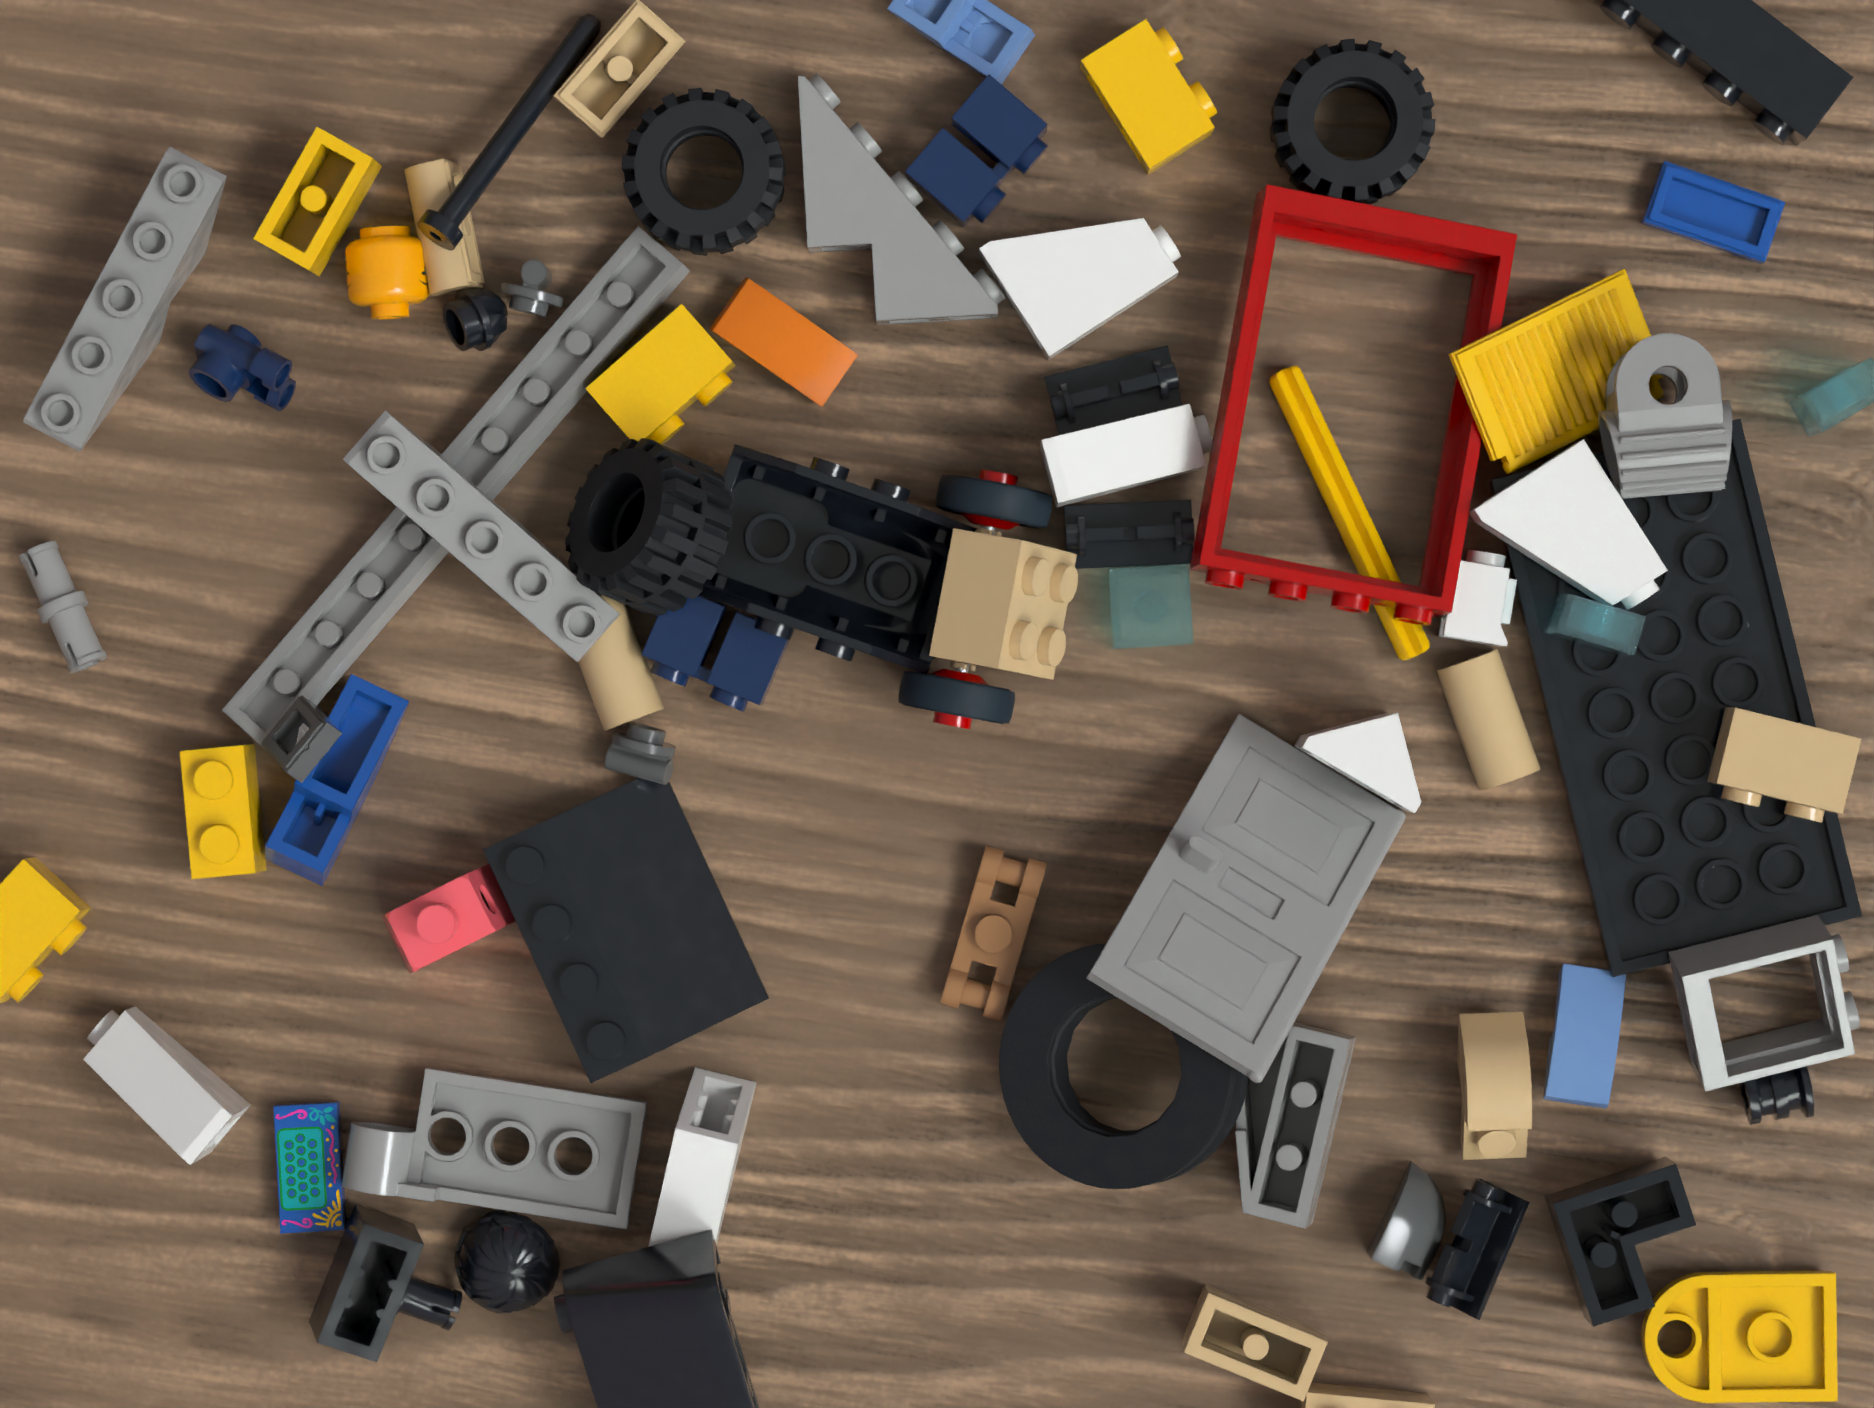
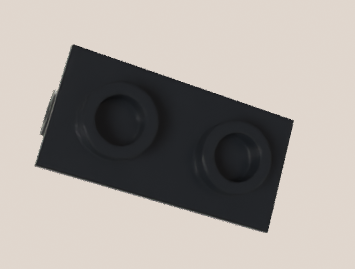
(1113, 390)
(1130, 533)
(1481, 1244)

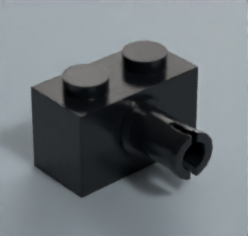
(373, 1283)

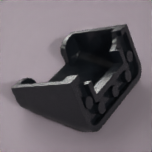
(657, 1328)

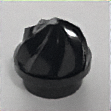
(475, 319)

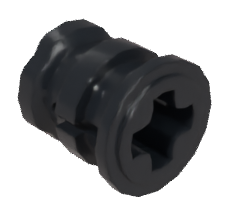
(1778, 1095)

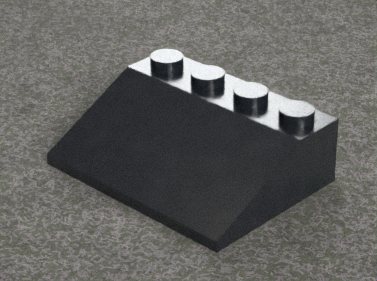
(626, 925)

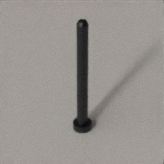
(443, 226)

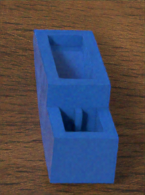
(333, 793)

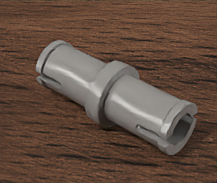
(62, 606)

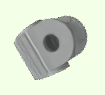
(1659, 445)

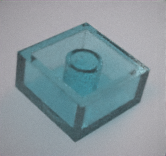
(1836, 398)
(1150, 606)
(1596, 624)

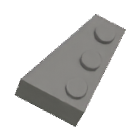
(1291, 1125)

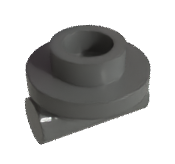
(531, 296)
(641, 753)

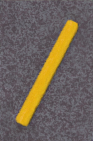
(1342, 500)

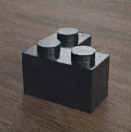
(1604, 1222)

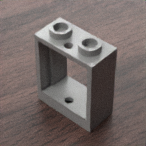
(1777, 1050)

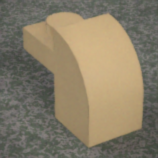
(1494, 1085)

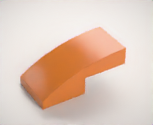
(783, 341)

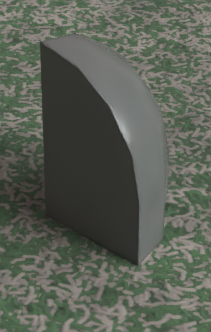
(1411, 1225)

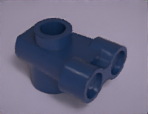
(236, 361)

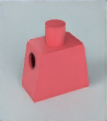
(448, 918)

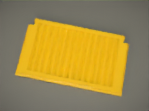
(1548, 372)

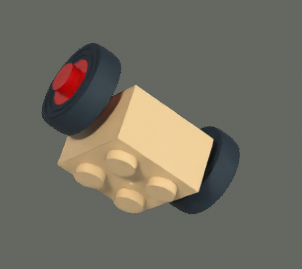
(997, 601)

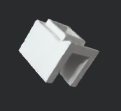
(1481, 601)

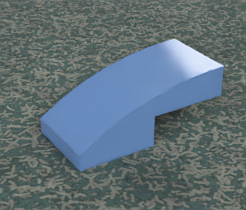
(969, 31)
(1584, 1036)

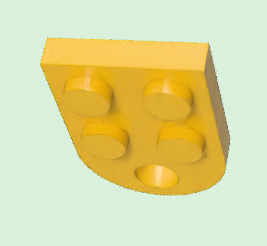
(1751, 1336)

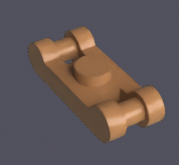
(993, 933)

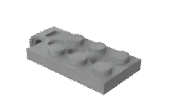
(408, 1165)

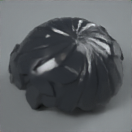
(506, 1262)

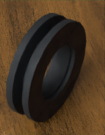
(1062, 1131)

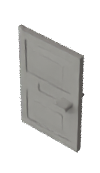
(1247, 898)

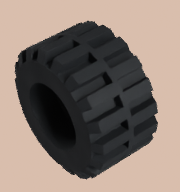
(1366, 69)
(691, 117)
(648, 527)

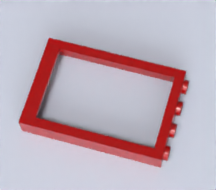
(1388, 235)

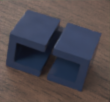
(1000, 129)
(744, 662)

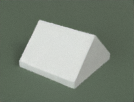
(1370, 754)

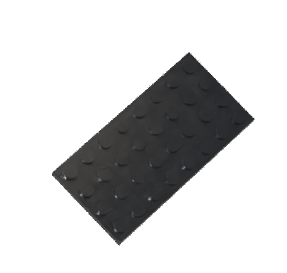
(1641, 732)

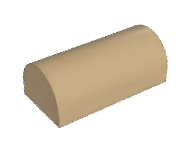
(619, 68)
(446, 270)
(619, 674)
(1488, 720)

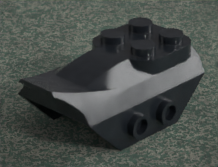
(832, 558)

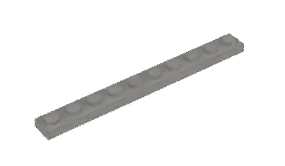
(486, 453)

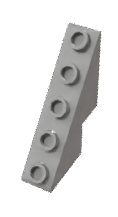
(861, 208)
(129, 300)
(481, 535)

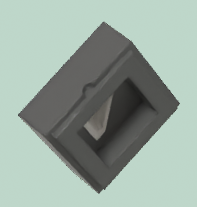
(301, 738)

